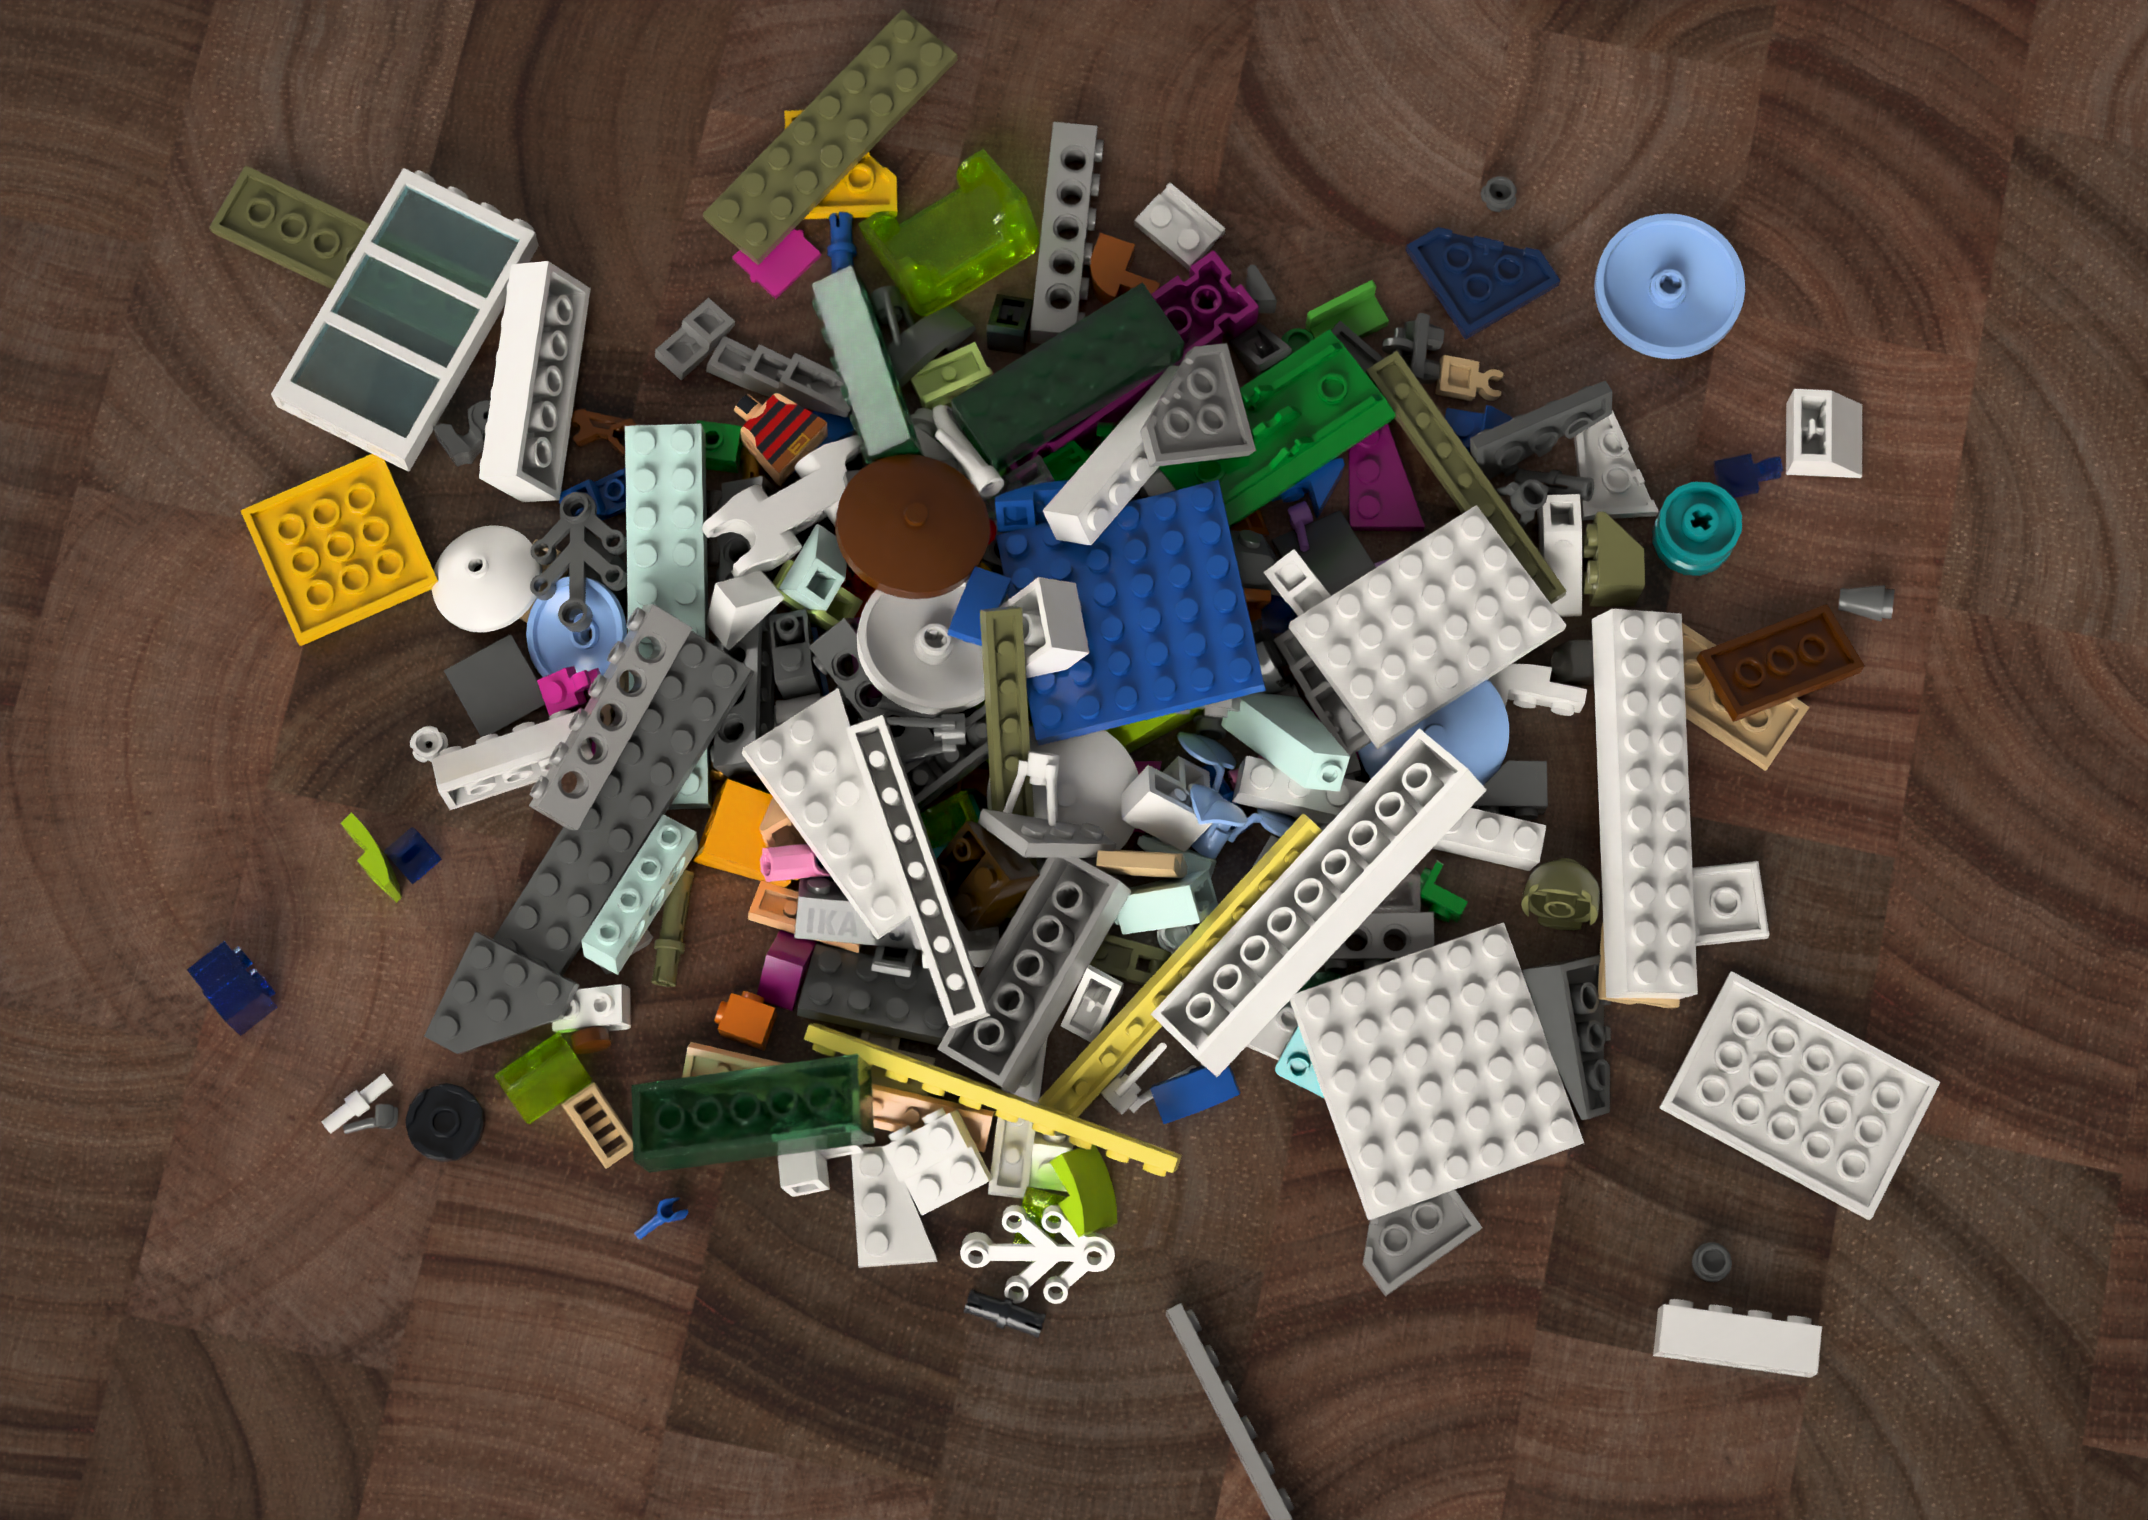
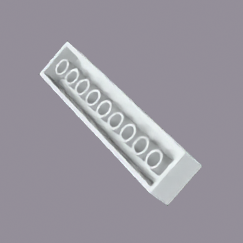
(1644, 805)
(1318, 902)

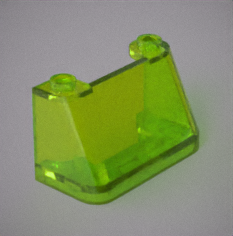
(956, 239)

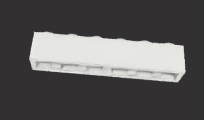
(1107, 477)

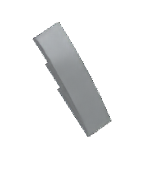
(771, 373)
(1322, 696)

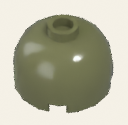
(1562, 895)

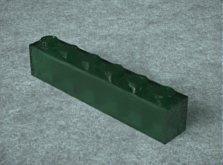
(865, 367)

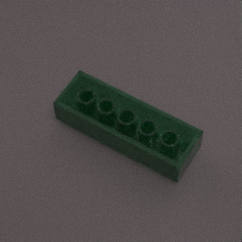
(1068, 378)
(752, 1113)

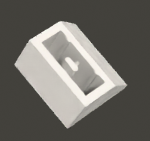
(1823, 434)

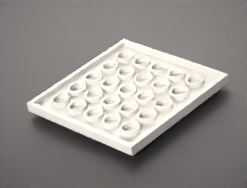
(1435, 1070)

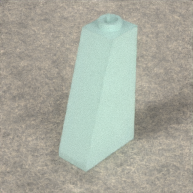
(1290, 739)

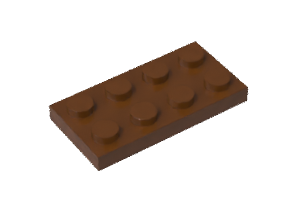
(1780, 662)

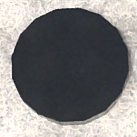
(445, 1122)

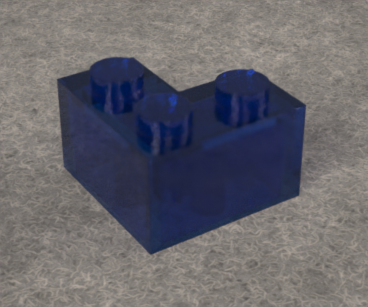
(233, 990)

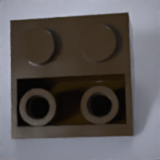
(983, 876)

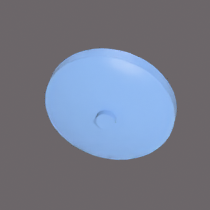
(1669, 286)
(1468, 728)

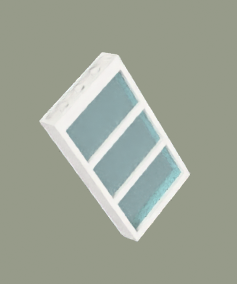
(405, 319)

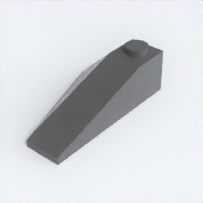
(1574, 1028)

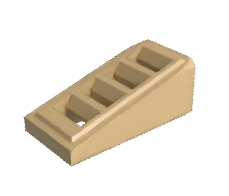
(579, 1098)

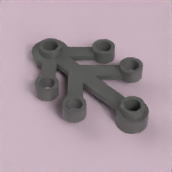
(576, 557)

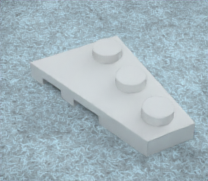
(885, 1214)

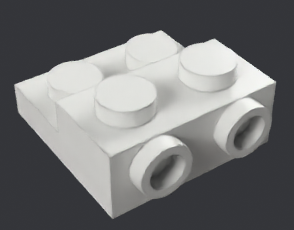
(937, 1160)

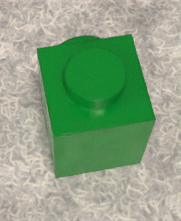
(722, 446)

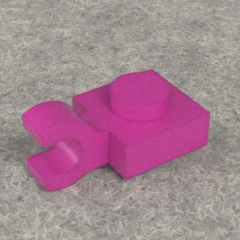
(565, 688)

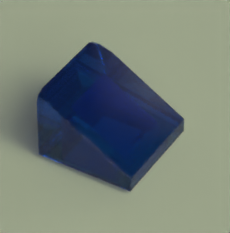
(412, 855)

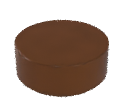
(590, 1040)

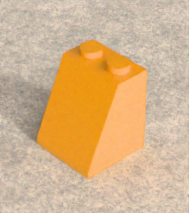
(733, 833)

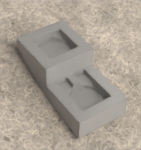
(695, 339)

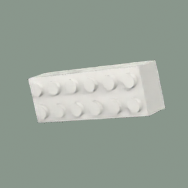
(534, 382)

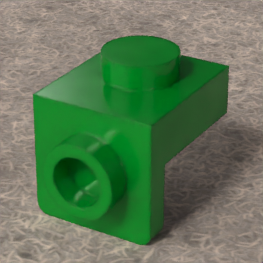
(1440, 901)

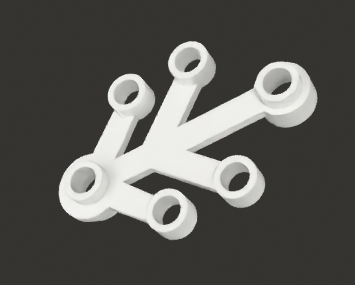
(1042, 1251)

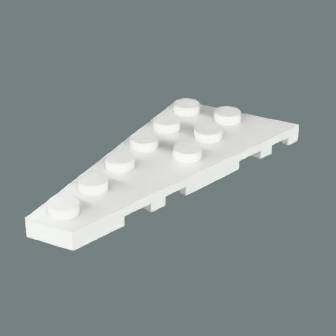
(821, 790)

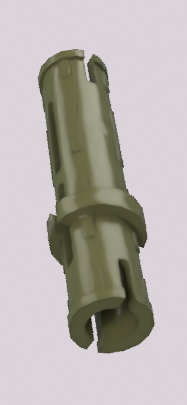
(670, 940)

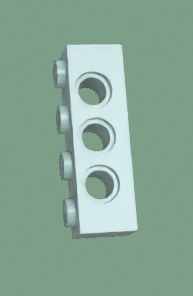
(640, 894)

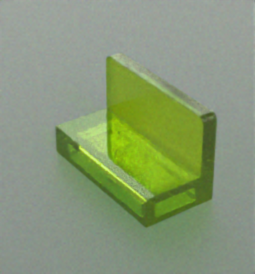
(543, 1078)

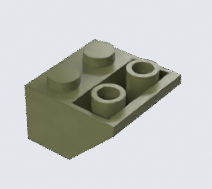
(1614, 564)

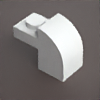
(808, 1171)

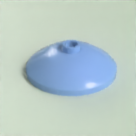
(556, 647)

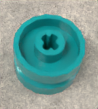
(1715, 532)

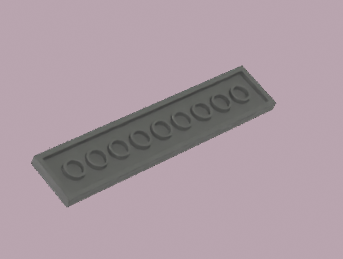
(644, 782)

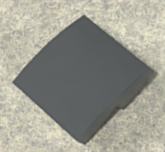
(495, 686)

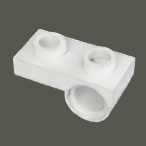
(597, 1007)

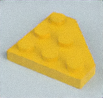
(861, 192)

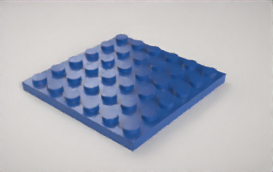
(1156, 610)

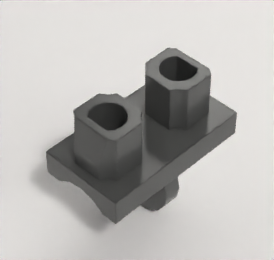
(1412, 345)

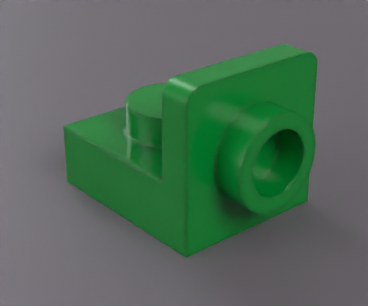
(1066, 461)

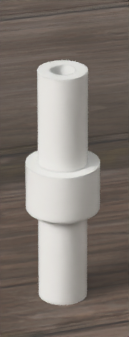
(357, 1103)

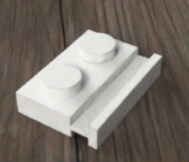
(1179, 226)

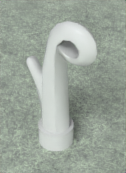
(949, 433)

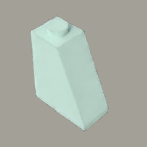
(1168, 903)

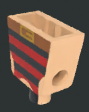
(779, 433)

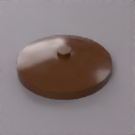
(912, 526)

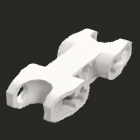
(775, 520)

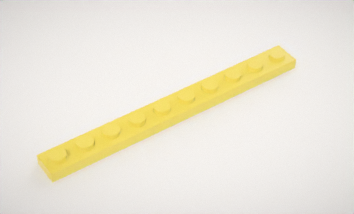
(1134, 1023)
(1007, 1105)

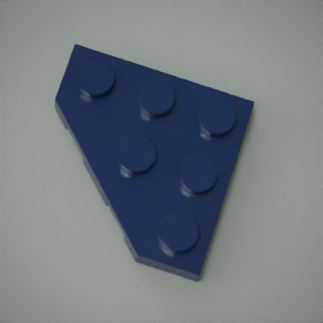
(1480, 277)

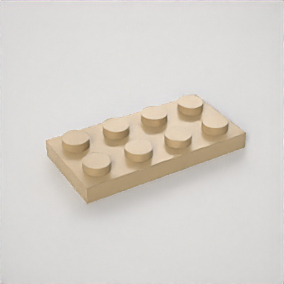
(1755, 736)

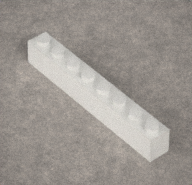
(1474, 835)
(918, 872)

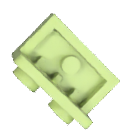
(950, 376)

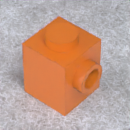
(746, 1019)

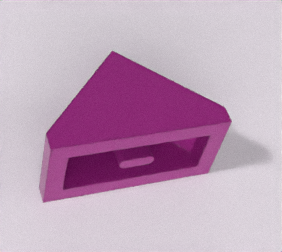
(785, 970)

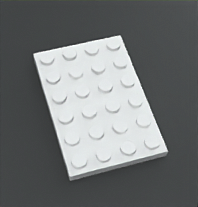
(1427, 626)
(1800, 1095)

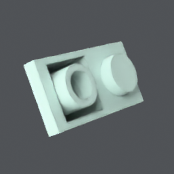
(816, 571)

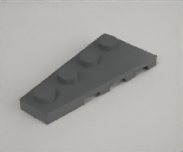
(1538, 431)

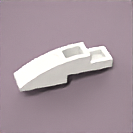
(1531, 686)

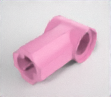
(790, 863)

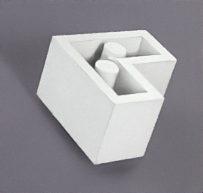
(1163, 804)

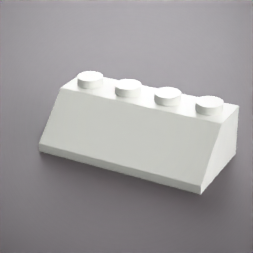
(501, 762)

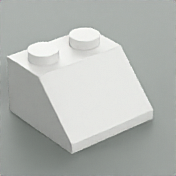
(1051, 626)

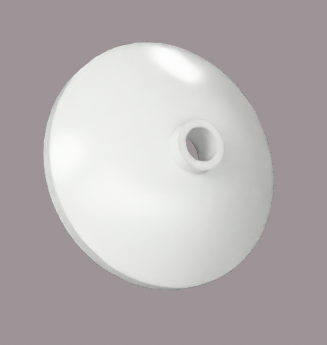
(497, 591)

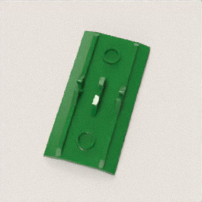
(1299, 421)

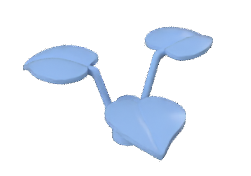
(1211, 806)

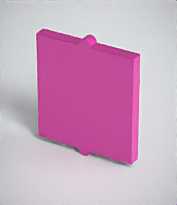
(782, 265)

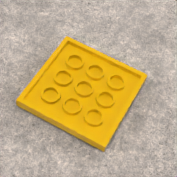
(339, 548)

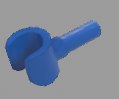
(663, 1215)

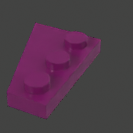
(1379, 487)

